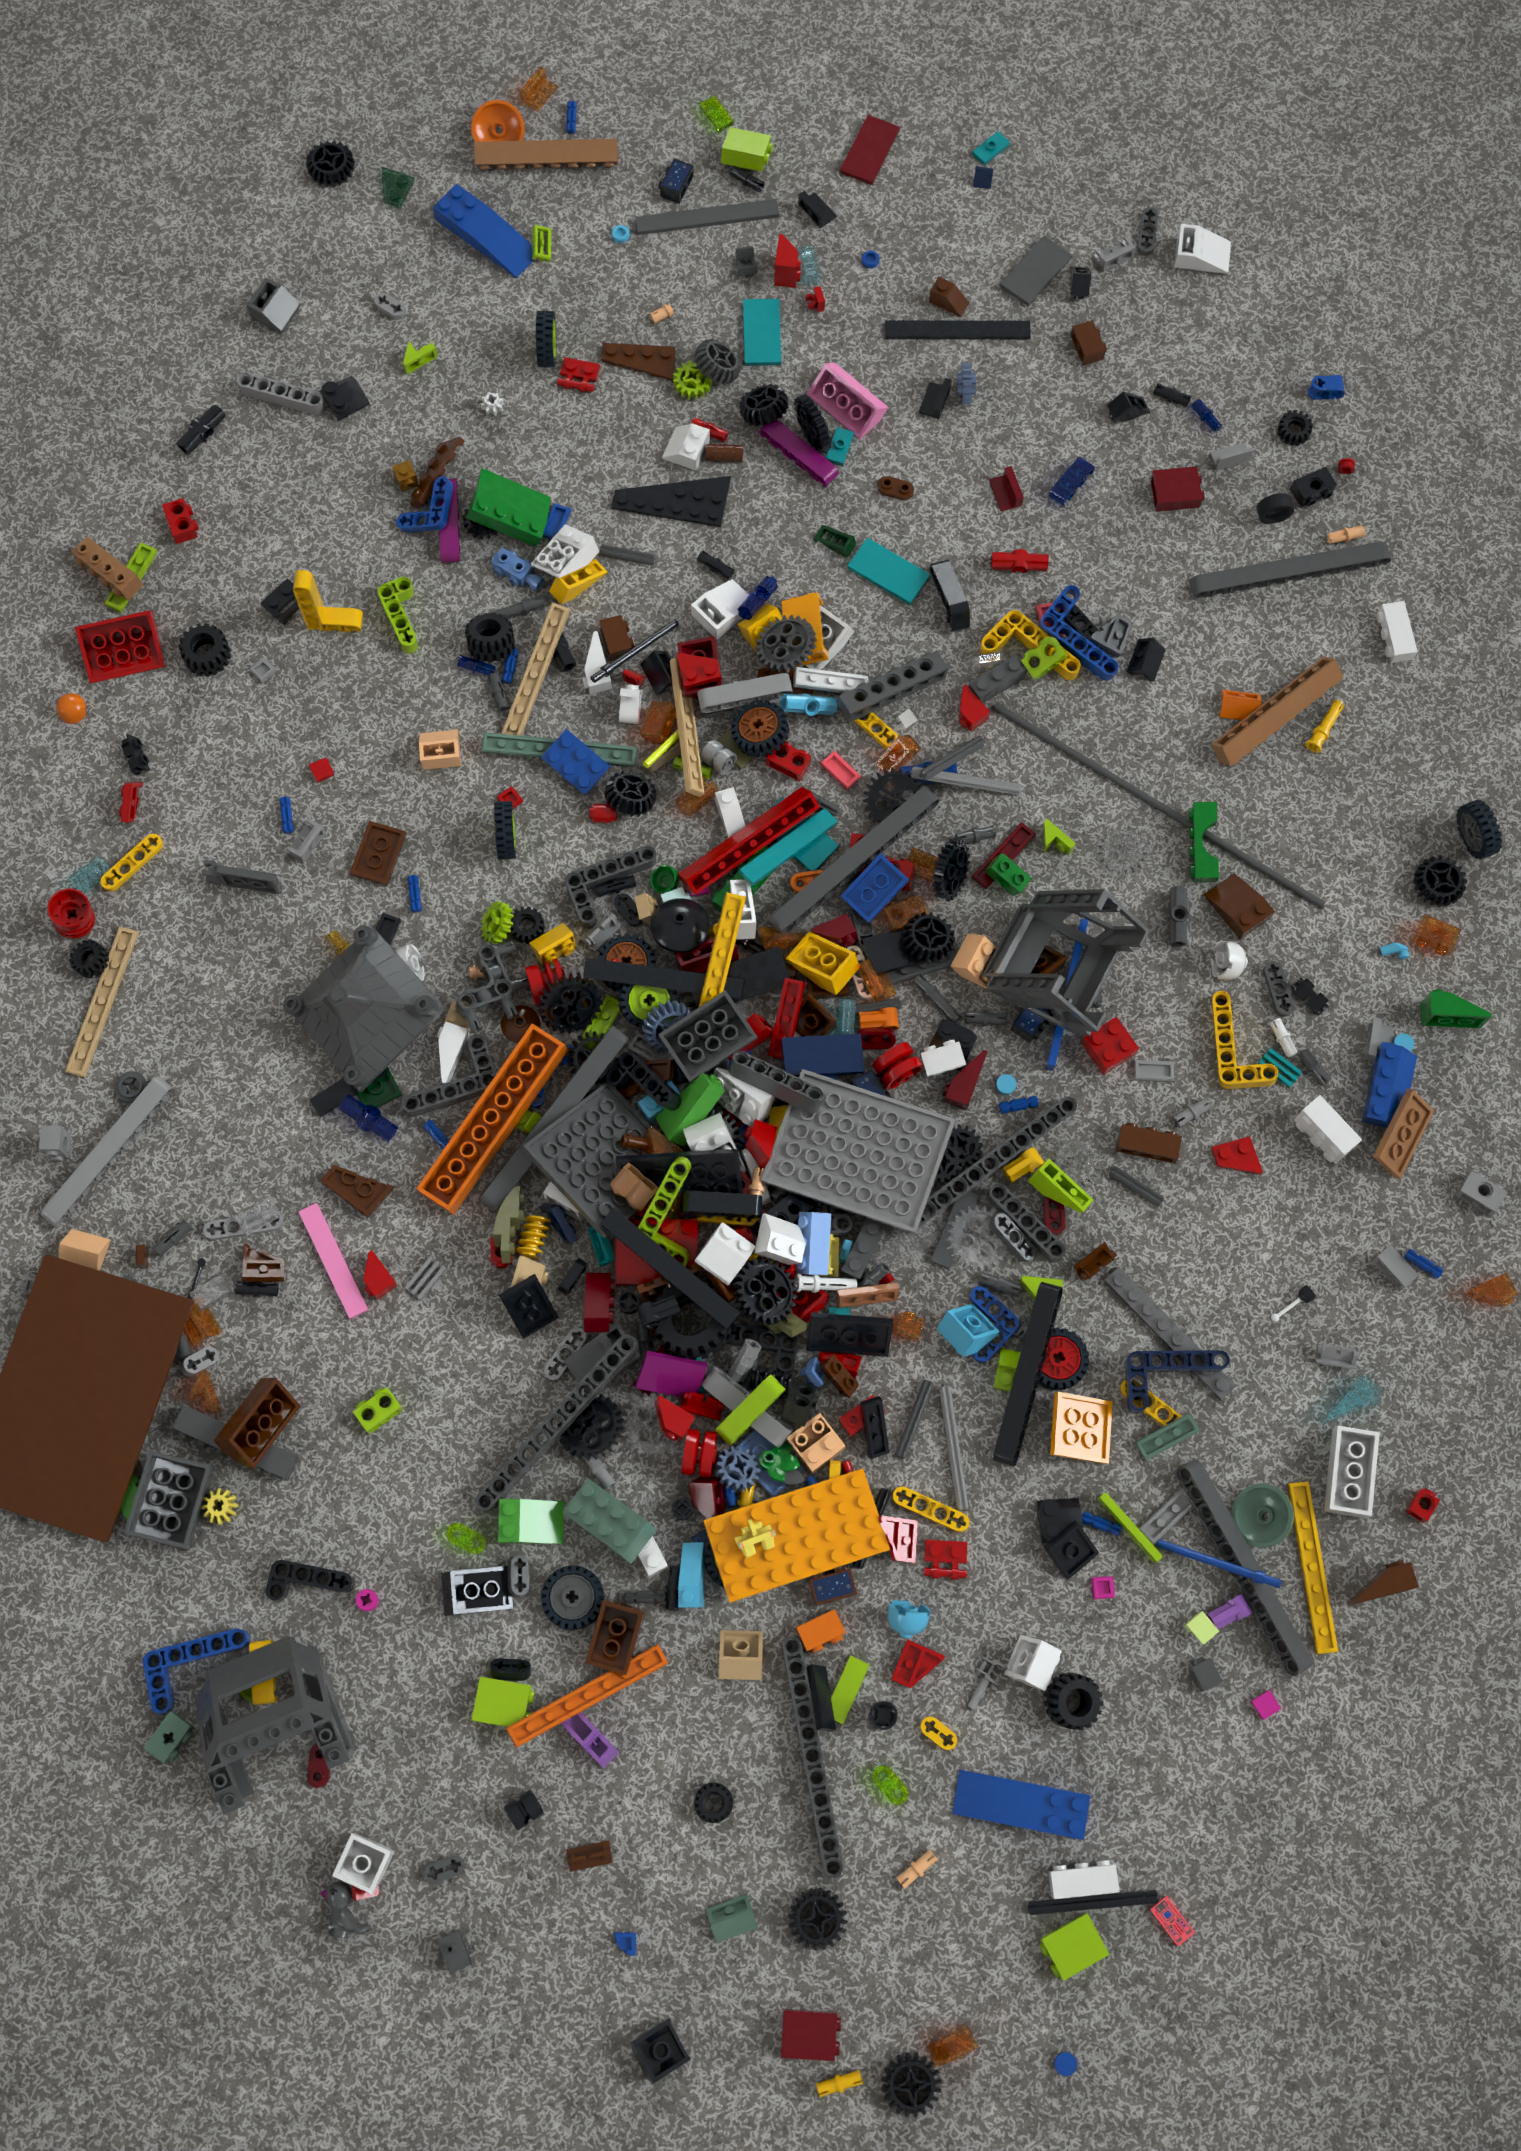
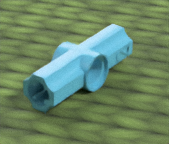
(800, 703)

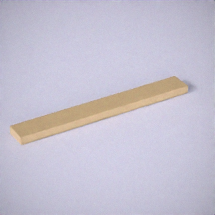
(536, 670)
(687, 734)
(102, 1002)

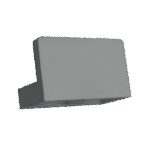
(1231, 456)
(1376, 1035)
(1395, 1267)

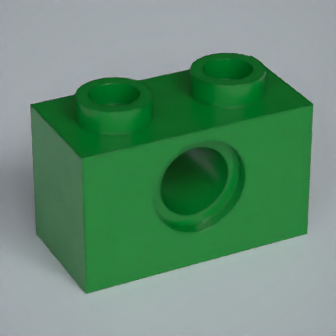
(1008, 874)

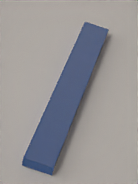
(1058, 1032)

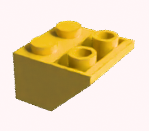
(754, 626)
(553, 944)

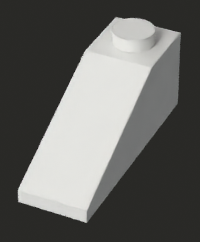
(594, 662)
(729, 811)
(748, 920)
(451, 1046)

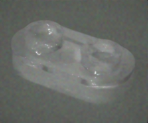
(984, 663)

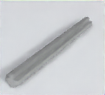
(971, 781)
(953, 1448)

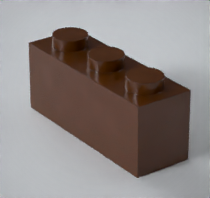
(1149, 1143)

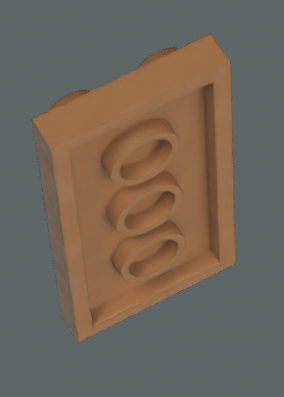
(1403, 1133)

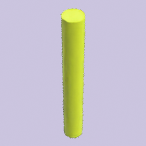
(662, 749)

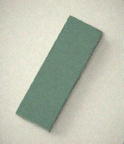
(1167, 1436)

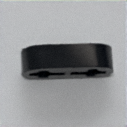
(625, 912)
(572, 1276)
(510, 1669)

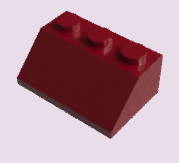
(701, 647)

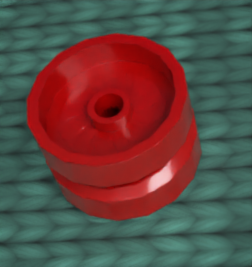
(897, 1065)
(699, 1453)

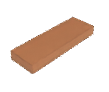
(867, 1295)

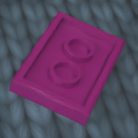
(670, 1374)

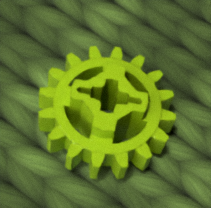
(691, 381)
(496, 922)

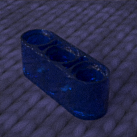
(1072, 479)

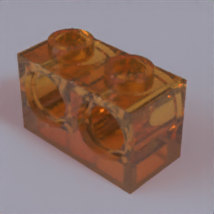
(903, 909)

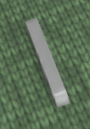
(218, 1234)

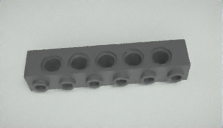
(888, 694)

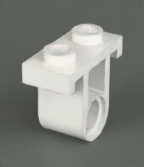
(630, 704)

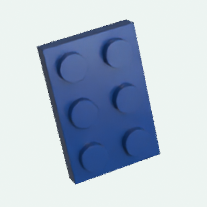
(575, 762)
(875, 888)

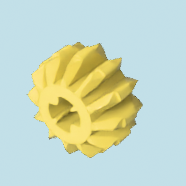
(211, 1506)

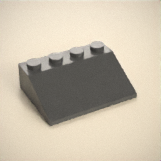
(708, 1036)
(169, 1500)

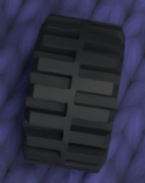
(490, 637)
(204, 663)
(1089, 1701)

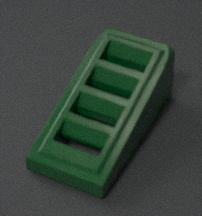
(847, 541)

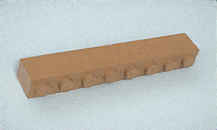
(545, 153)
(1277, 711)

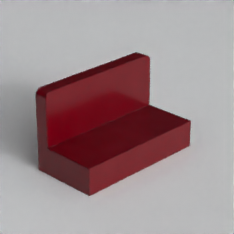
(1007, 490)

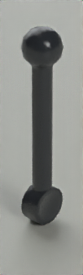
(201, 1262)

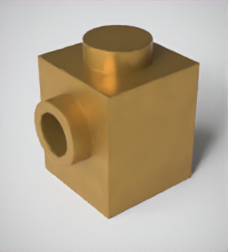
(405, 476)

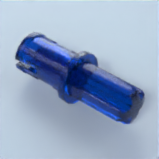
(1206, 415)
(475, 665)

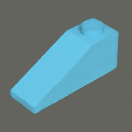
(692, 1575)

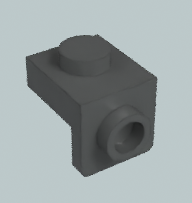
(745, 261)

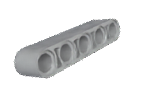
(274, 388)
(744, 692)
(733, 1394)

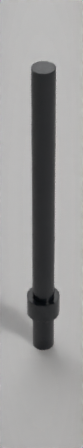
(608, 669)

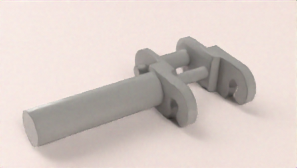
(984, 1681)

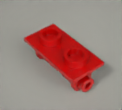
(695, 1404)

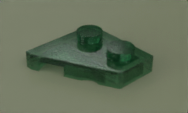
(395, 187)

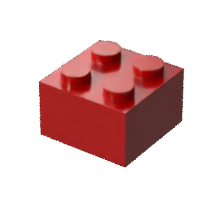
(1110, 1045)

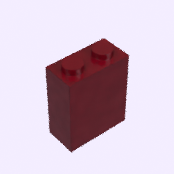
(1177, 489)
(810, 2034)

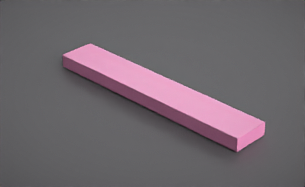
(333, 1261)

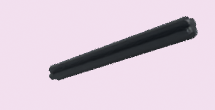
(1093, 1902)

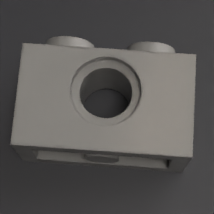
(55, 1143)
(1469, 1192)

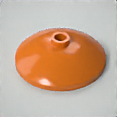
(497, 114)

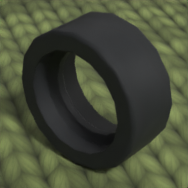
(1275, 508)

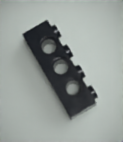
(791, 1202)

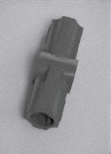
(1178, 927)

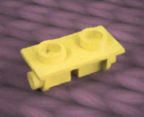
(833, 1267)

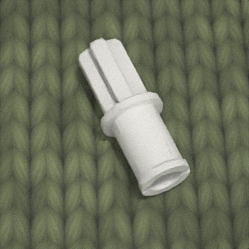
(1283, 1037)

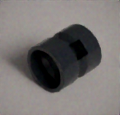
(883, 1715)
(523, 1810)

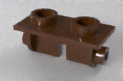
(1090, 1264)
(842, 1378)
(589, 1856)

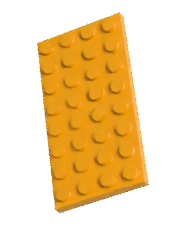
(814, 1533)

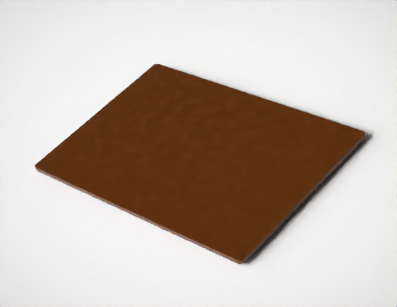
(82, 1393)

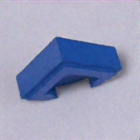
(626, 1942)

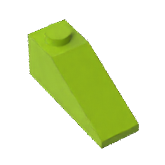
(1059, 1186)

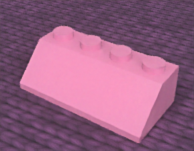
(846, 400)

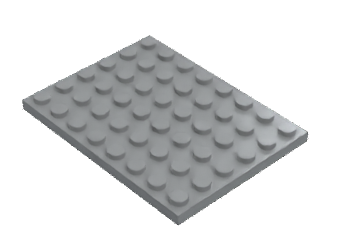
(860, 1153)

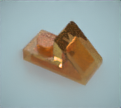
(205, 1387)

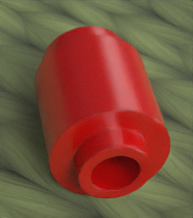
(602, 813)

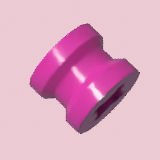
(370, 1602)

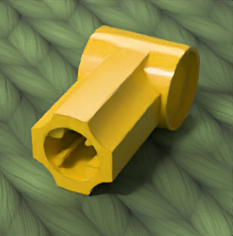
(1025, 1164)

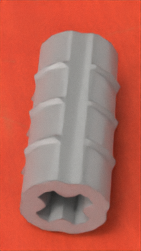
(744, 1360)

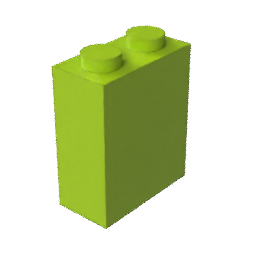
(746, 149)
(501, 1702)
(1073, 1946)

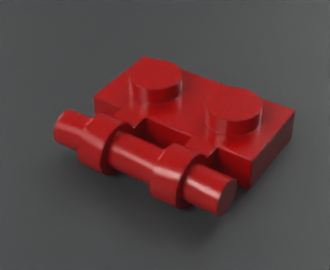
(580, 370)
(945, 1552)

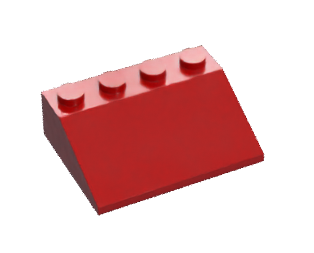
(120, 646)
(633, 1271)

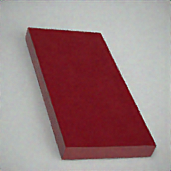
(870, 149)

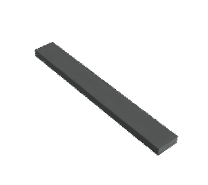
(707, 217)

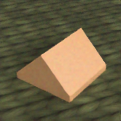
(84, 1249)

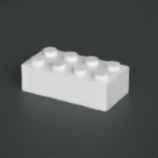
(1351, 1472)

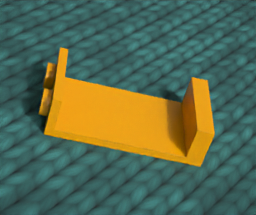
(808, 608)

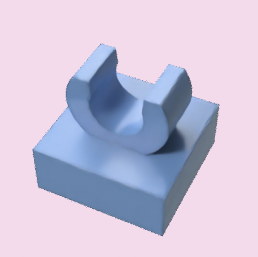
(813, 1372)

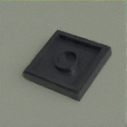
(1071, 1550)

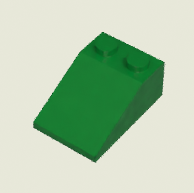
(1450, 1010)

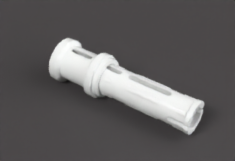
(812, 1283)

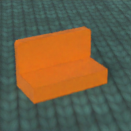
(1238, 704)

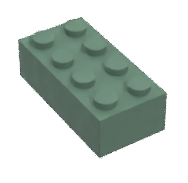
(609, 1521)

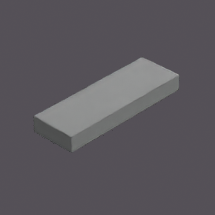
(1166, 1516)

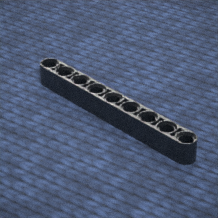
(1028, 1374)

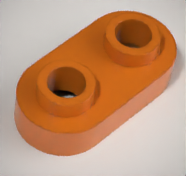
(804, 877)

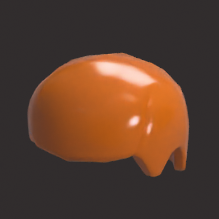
(71, 708)

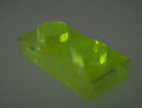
(716, 113)

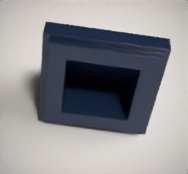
(983, 177)

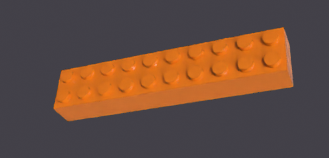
(492, 1119)

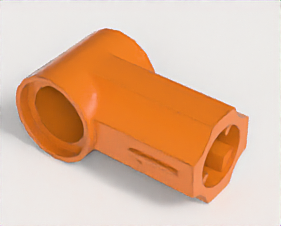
(884, 1018)

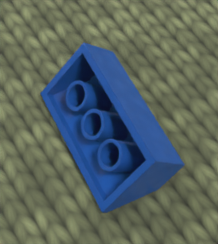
(1388, 1083)

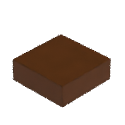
(142, 1256)

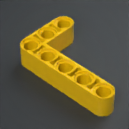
(314, 612)
(1030, 641)
(1228, 1049)

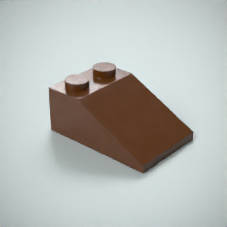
(1239, 905)
(1392, 1580)
(615, 1636)

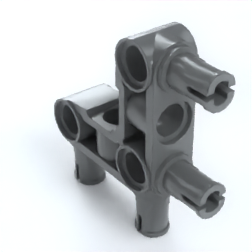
(489, 995)

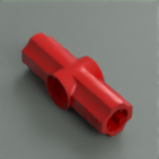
(1019, 561)

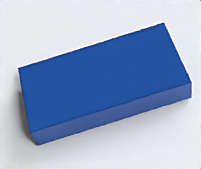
(556, 520)

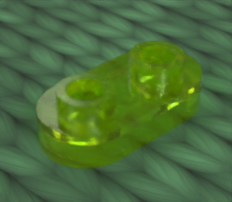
(467, 1537)
(890, 1784)

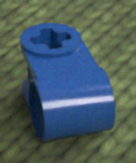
(1328, 387)

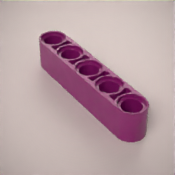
(802, 453)
(450, 534)

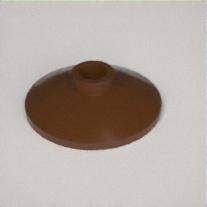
(514, 1031)

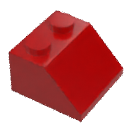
(787, 264)

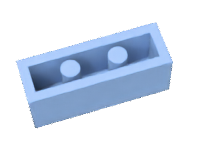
(816, 1233)

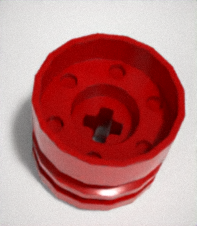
(67, 904)
(539, 980)

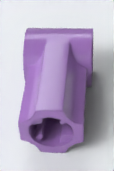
(1233, 1610)

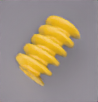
(532, 1236)

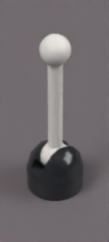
(1305, 1295)

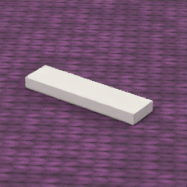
(826, 680)

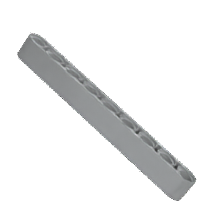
(106, 1151)

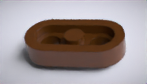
(895, 488)

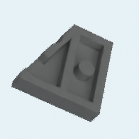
(1112, 635)

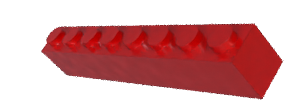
(748, 840)

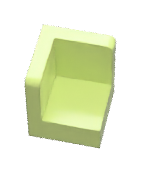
(1201, 1627)

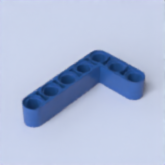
(1073, 637)
(186, 1657)

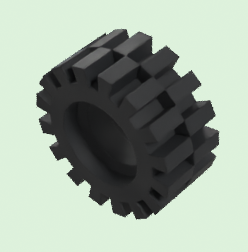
(1295, 437)
(532, 915)
(82, 952)
(723, 1812)

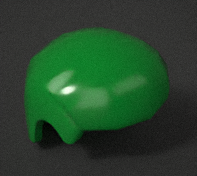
(666, 875)

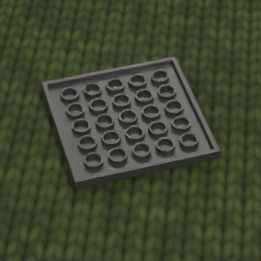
(582, 1151)

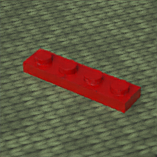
(786, 1015)

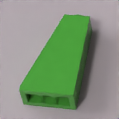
(695, 1105)

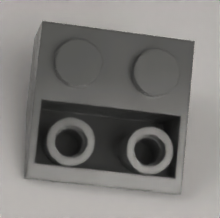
(273, 305)

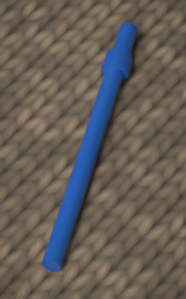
(1259, 1577)

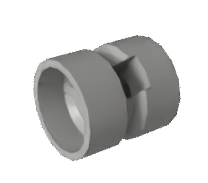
(716, 754)

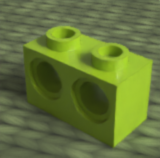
(1046, 662)
(381, 1415)

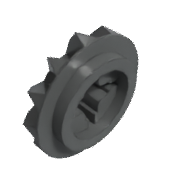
(129, 1078)

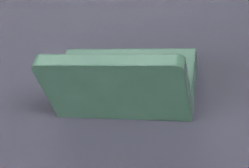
(731, 1918)

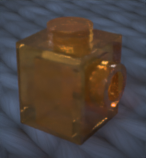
(908, 1326)

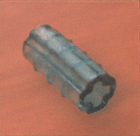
(846, 1016)

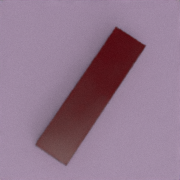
(1010, 847)

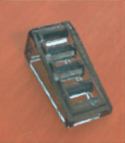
(806, 254)
(95, 879)

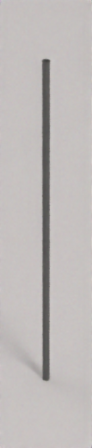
(1158, 805)

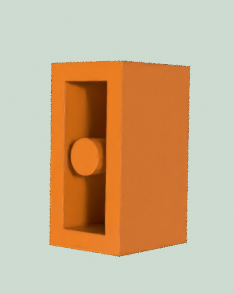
(820, 1631)

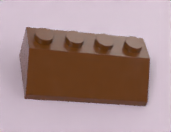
(257, 1422)

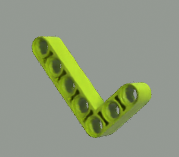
(660, 1213)

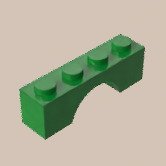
(1205, 866)

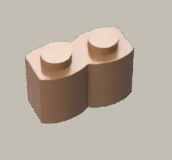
(634, 1187)

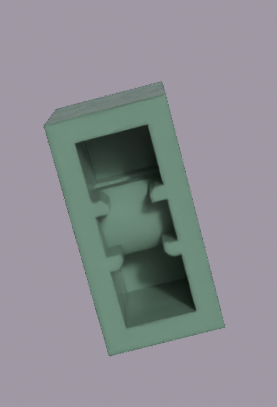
(158, 1743)

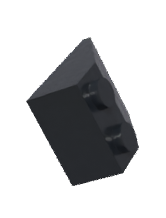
(476, 1590)

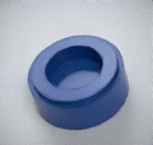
(870, 259)
(1065, 2063)

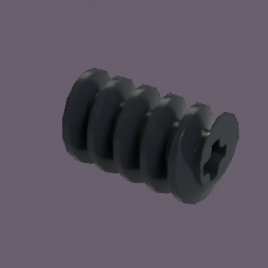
(757, 1377)

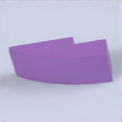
(591, 1739)

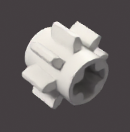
(489, 407)

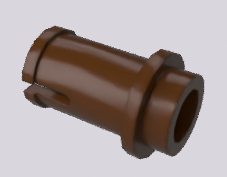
(629, 1141)

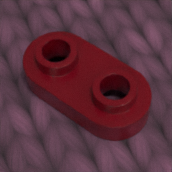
(875, 1038)
(1054, 1215)
(317, 1765)

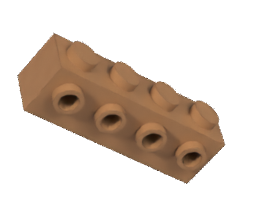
(107, 569)

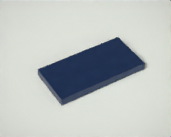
(823, 1054)

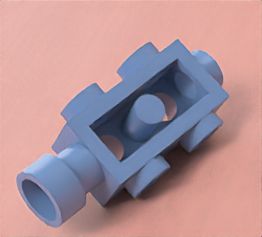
(509, 568)

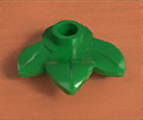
(782, 1461)

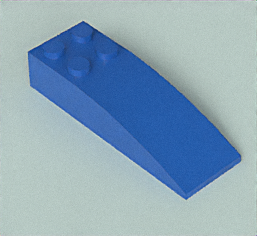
(483, 230)
(1021, 1804)

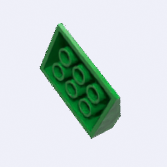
(509, 507)

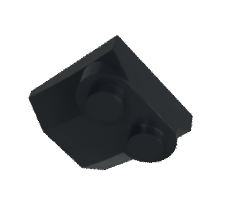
(344, 397)
(949, 1031)
(1056, 1516)
(659, 2051)

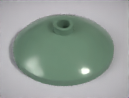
(1249, 1514)

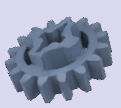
(966, 383)
(738, 1466)

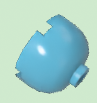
(907, 1618)

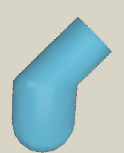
(1397, 948)

